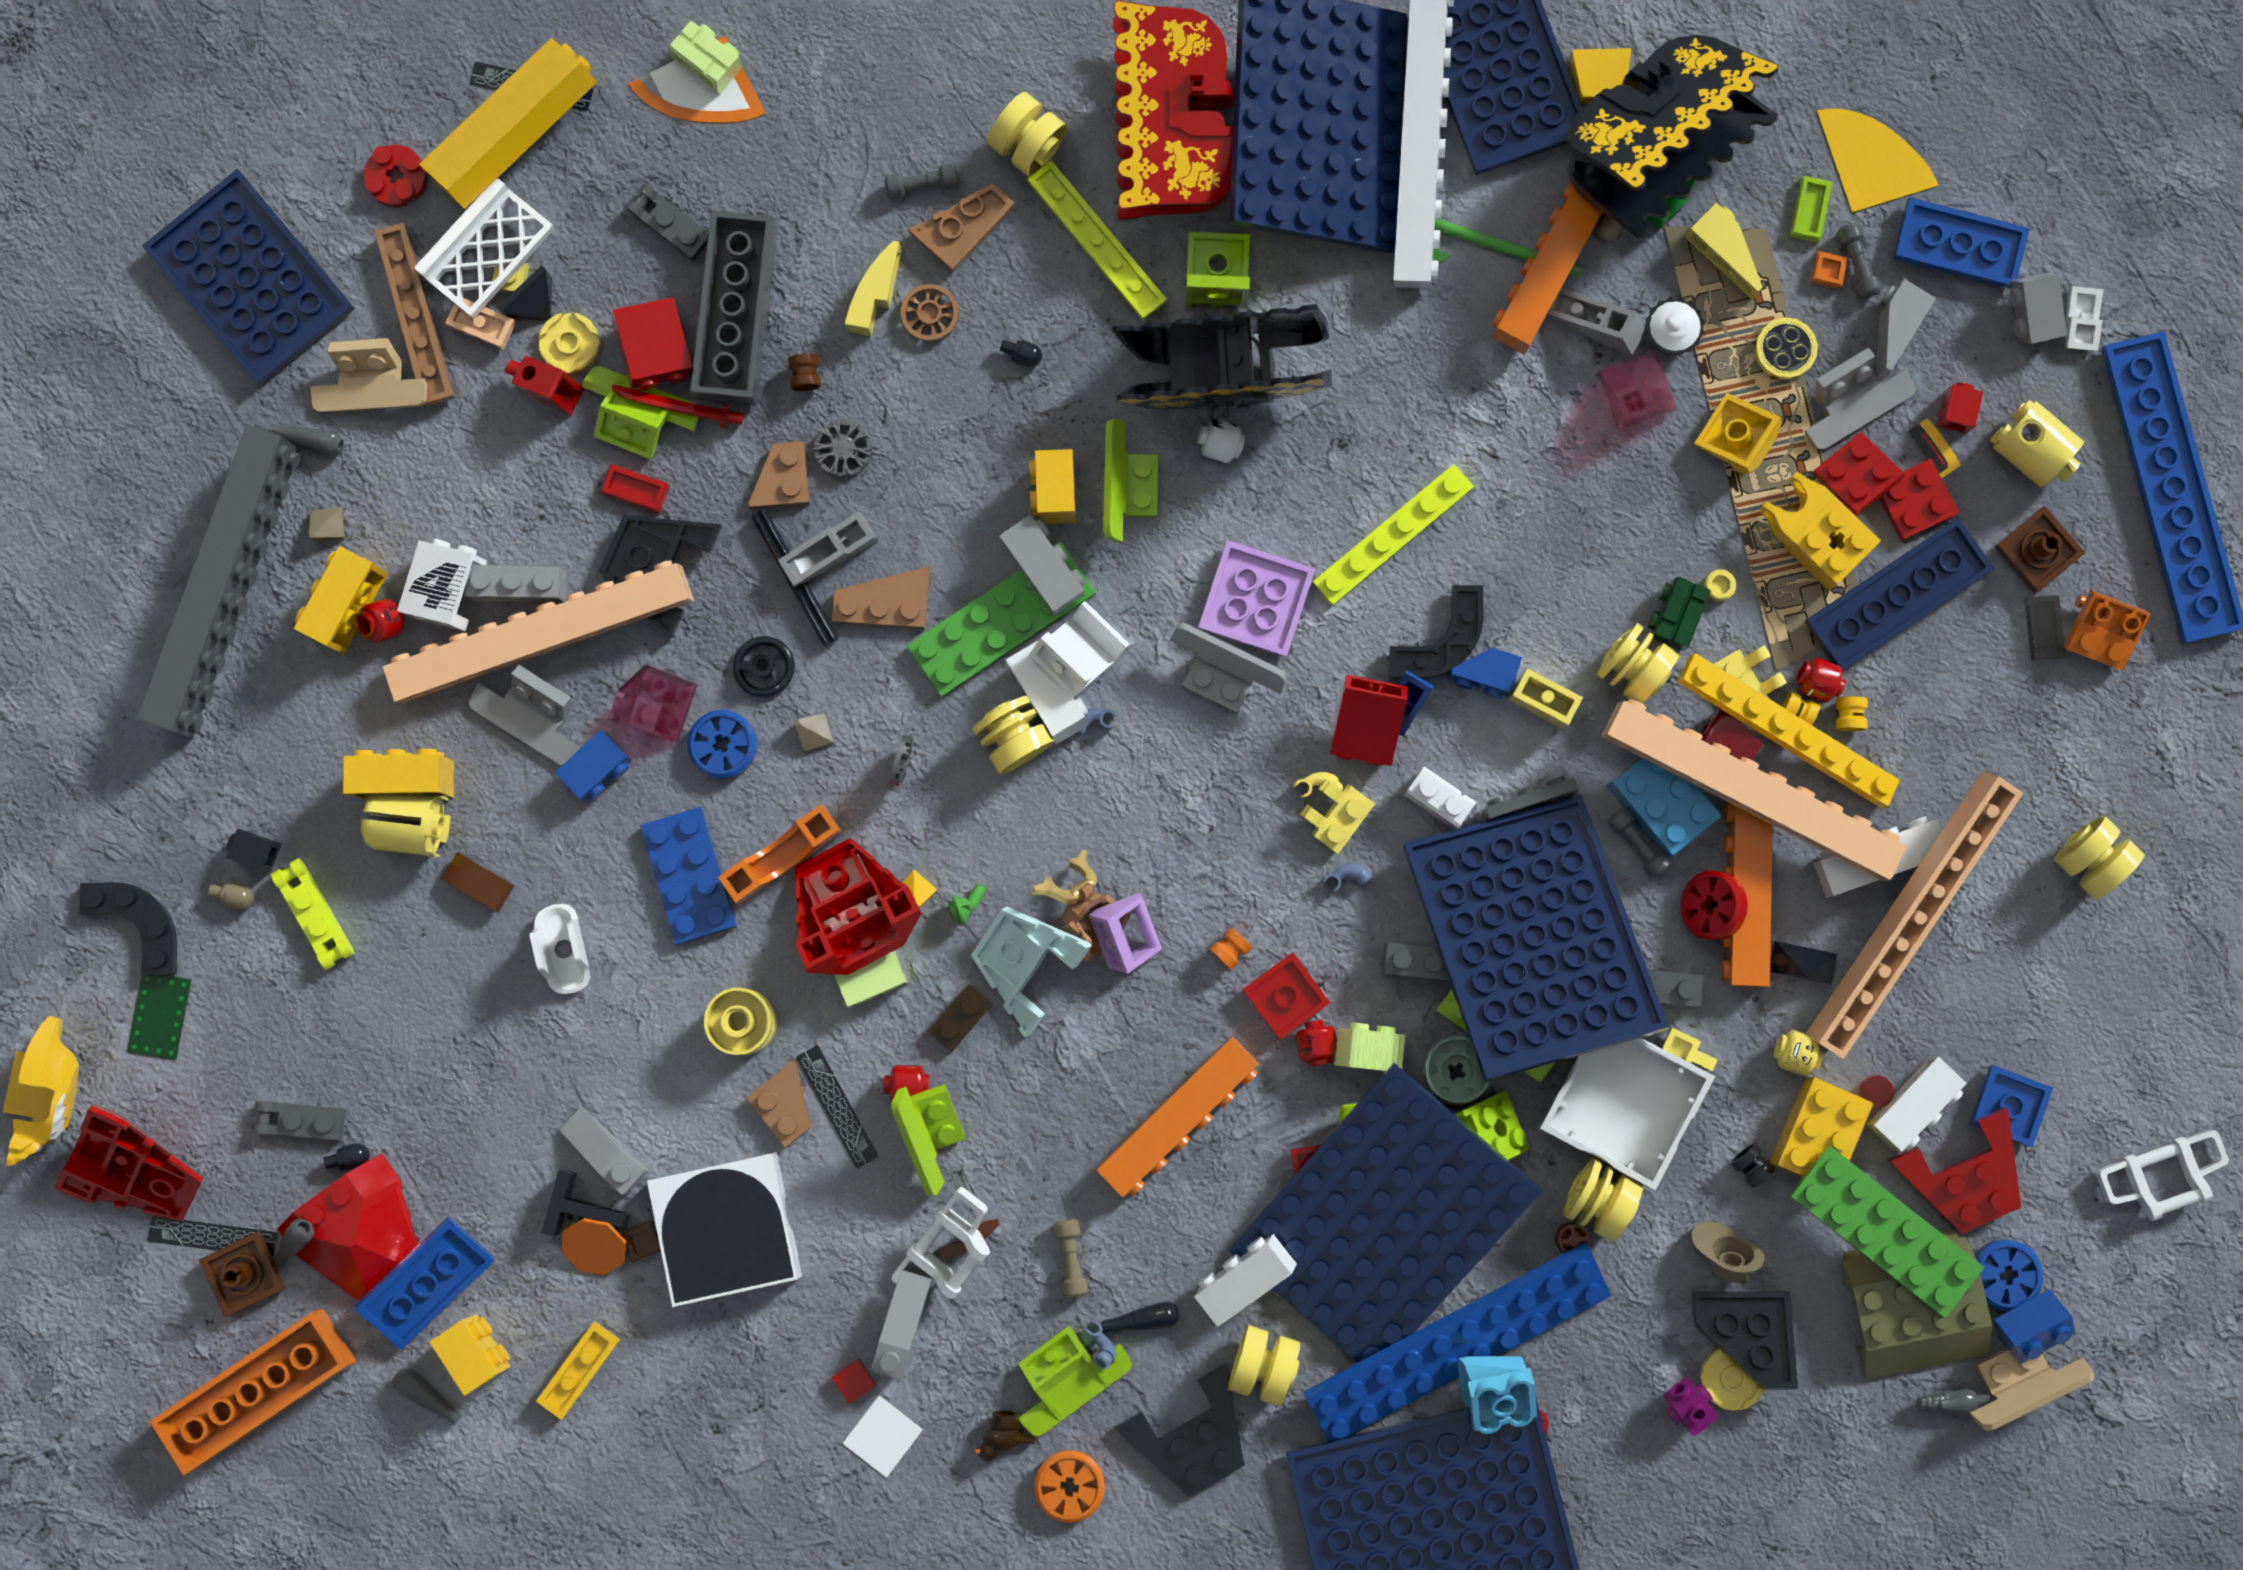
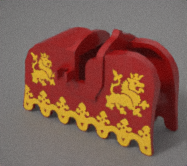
(1169, 147)

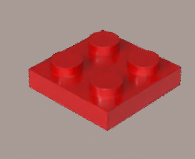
(1858, 474)
(1918, 501)
(1286, 996)

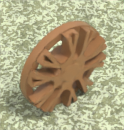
(929, 313)

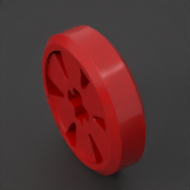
(1722, 920)

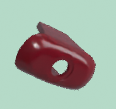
(1731, 733)

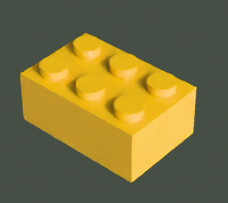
(338, 597)
(398, 773)
(1819, 1119)

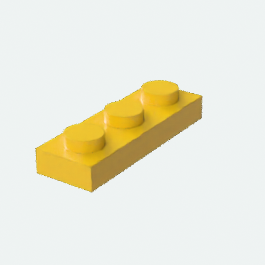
(578, 1370)

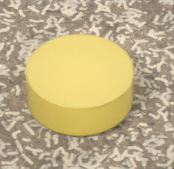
(1721, 585)

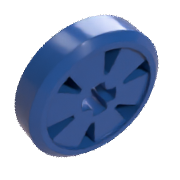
(703, 740)
(2026, 1269)

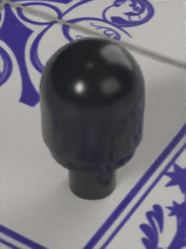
(1022, 352)
(348, 1157)

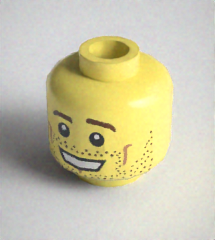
(1798, 1053)

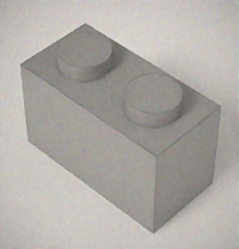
(2038, 308)

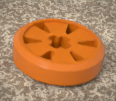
(1053, 1497)

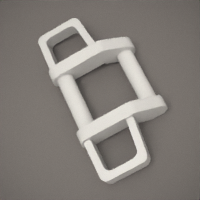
(2194, 1176)
(946, 1218)

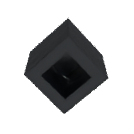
(252, 850)

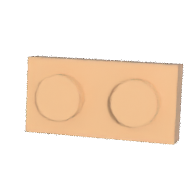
(486, 326)

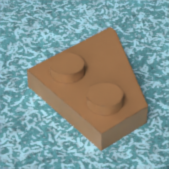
(782, 478)
(783, 1104)

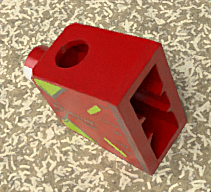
(545, 384)

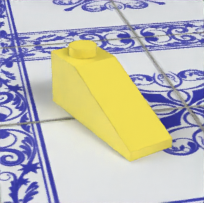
(1723, 243)

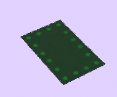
(159, 1016)

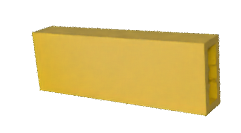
(509, 122)

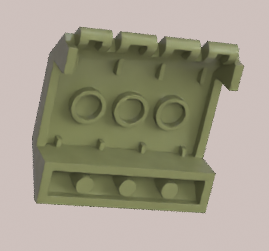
(1905, 1333)

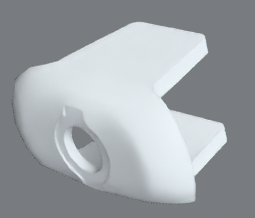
(551, 926)

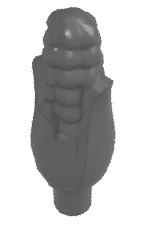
(1953, 1402)

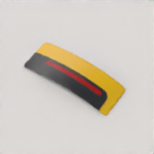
(1935, 447)

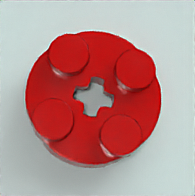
(404, 190)

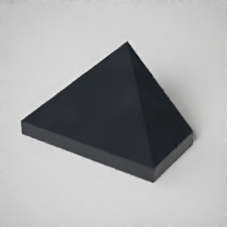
(530, 299)
(1802, 962)

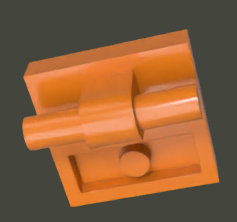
(2106, 629)

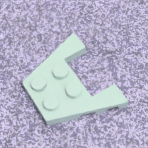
(1014, 951)

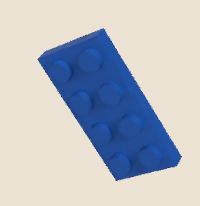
(1961, 243)
(688, 875)
(424, 1283)

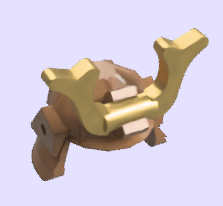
(1080, 903)

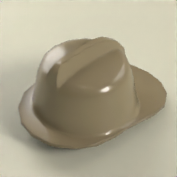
(1729, 1254)

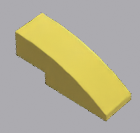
(874, 291)

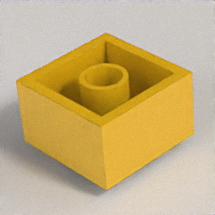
(1055, 486)
(471, 1353)

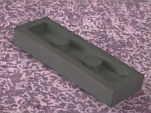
(1530, 798)

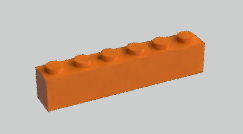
(1546, 272)
(1750, 862)
(1177, 1117)

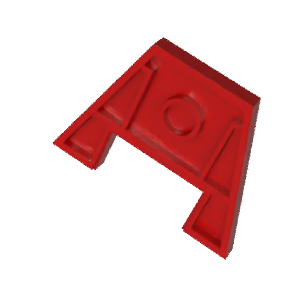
(1974, 1188)

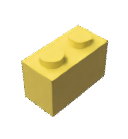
(1545, 698)

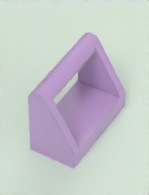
(1113, 940)

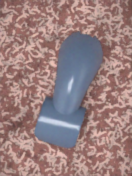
(1096, 714)
(1352, 871)
(1093, 1335)

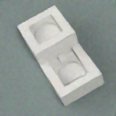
(2083, 318)

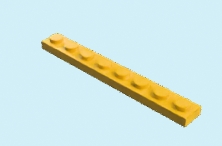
(1788, 730)

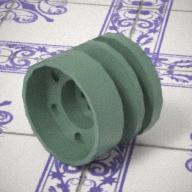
(1436, 1078)

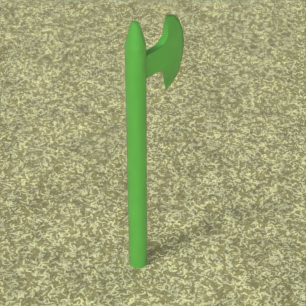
(1488, 242)

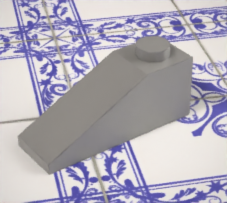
(1598, 320)
(1898, 322)
(604, 1152)
(901, 1325)

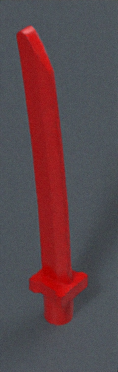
(722, 415)

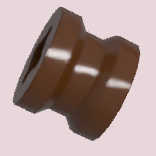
(1577, 1236)

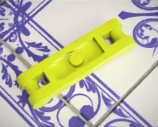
(313, 913)

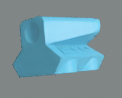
(1497, 1391)

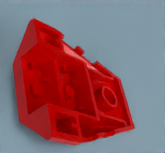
(849, 910)
(126, 1167)
(358, 1227)

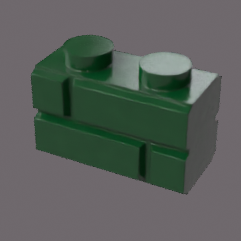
(1679, 613)

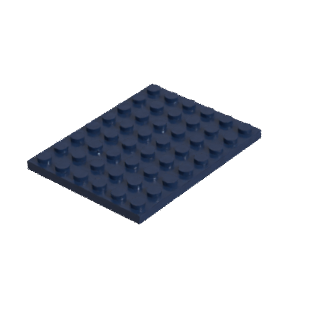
(1318, 120)
(1534, 938)
(1389, 1216)
(1433, 1498)

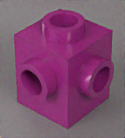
(1690, 1406)

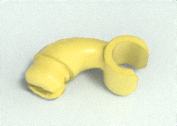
(1317, 779)

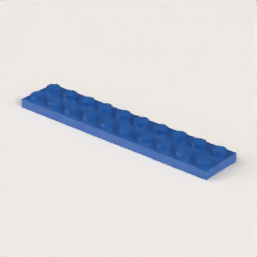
(2173, 487)
(1478, 1329)

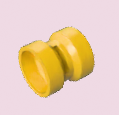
(1803, 709)
(1851, 713)

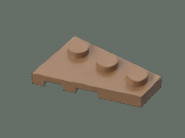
(962, 228)
(885, 602)

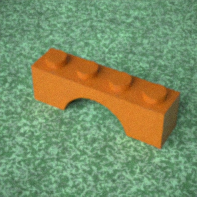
(782, 855)

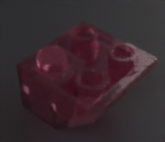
(1637, 390)
(654, 703)

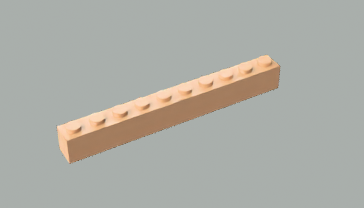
(538, 632)
(1754, 790)
(1914, 913)

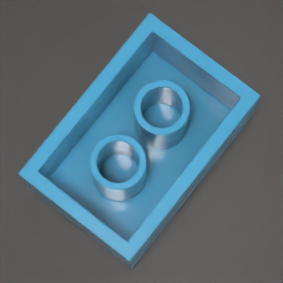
(1663, 805)

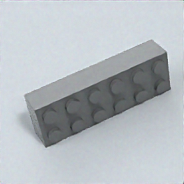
(734, 308)

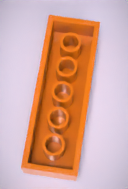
(253, 1391)

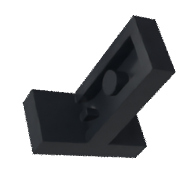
(577, 1209)

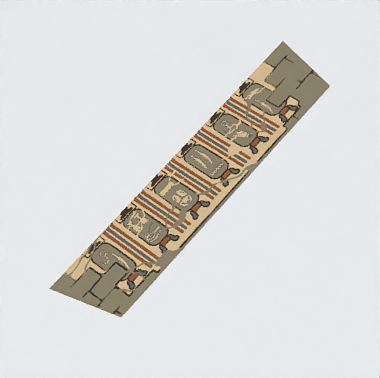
(1729, 365)

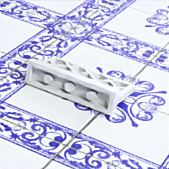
(462, 237)

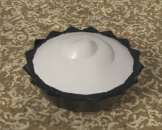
(1675, 326)

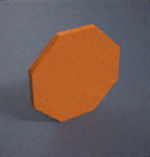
(593, 1246)

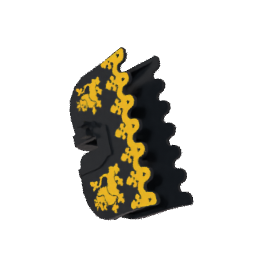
(1665, 127)
(1215, 358)

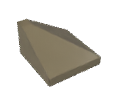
(326, 524)
(813, 732)

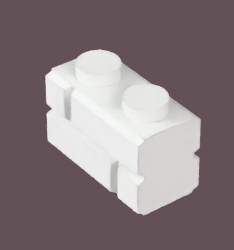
(1439, 798)

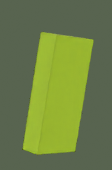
(1810, 209)

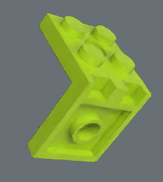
(1221, 287)
(1496, 1111)

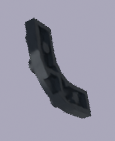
(1453, 648)
(148, 915)

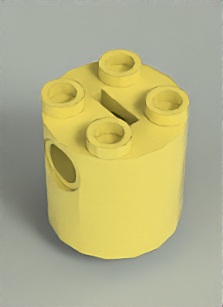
(2047, 452)

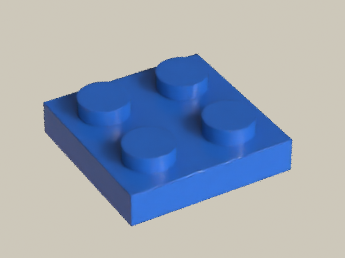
(2022, 1097)

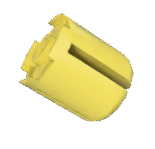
(406, 837)

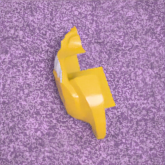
(41, 1088)

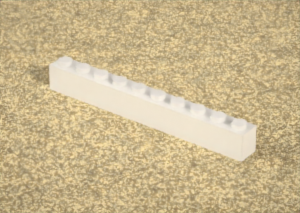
(1422, 143)

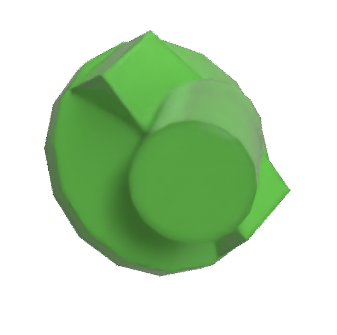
(961, 907)

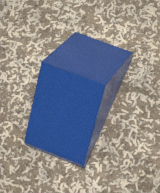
(1417, 694)

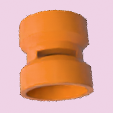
(1230, 948)

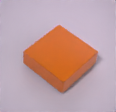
(1828, 270)

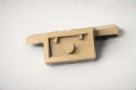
(367, 379)
(2024, 1386)

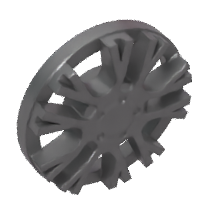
(843, 448)
(900, 763)

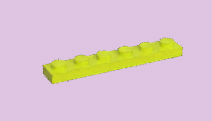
(1097, 240)
(1392, 535)

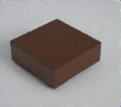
(641, 1241)

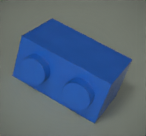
(594, 766)
(2035, 1327)

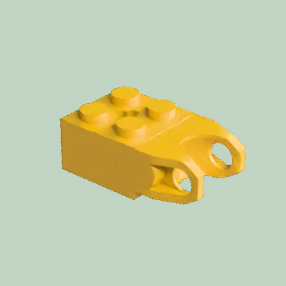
(1812, 528)

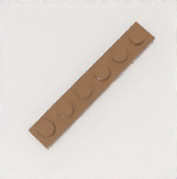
(414, 312)

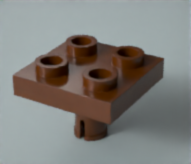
(2039, 549)
(242, 1274)

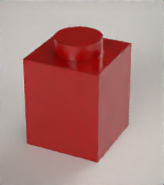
(1960, 408)

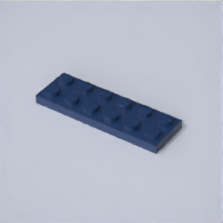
(1899, 594)

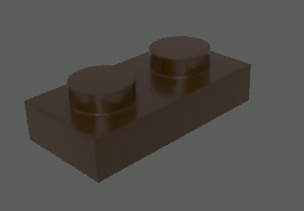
(960, 1017)

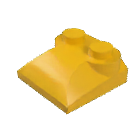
(1739, 434)

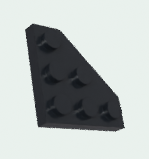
(1752, 1333)

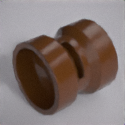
(804, 372)

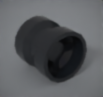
(1753, 1165)

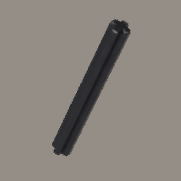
(803, 591)

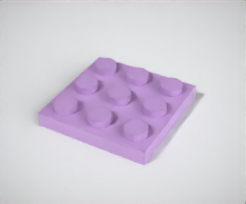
(1256, 599)

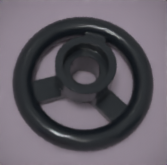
(741, 665)

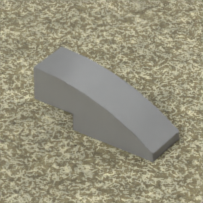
(828, 549)

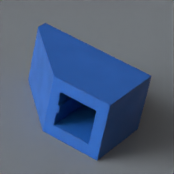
(1490, 670)

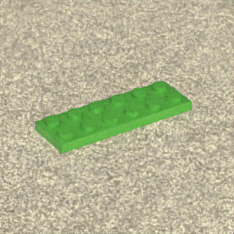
(987, 630)
(1886, 1231)

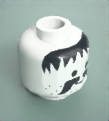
(1221, 440)

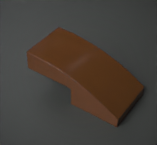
(477, 882)
(956, 1248)

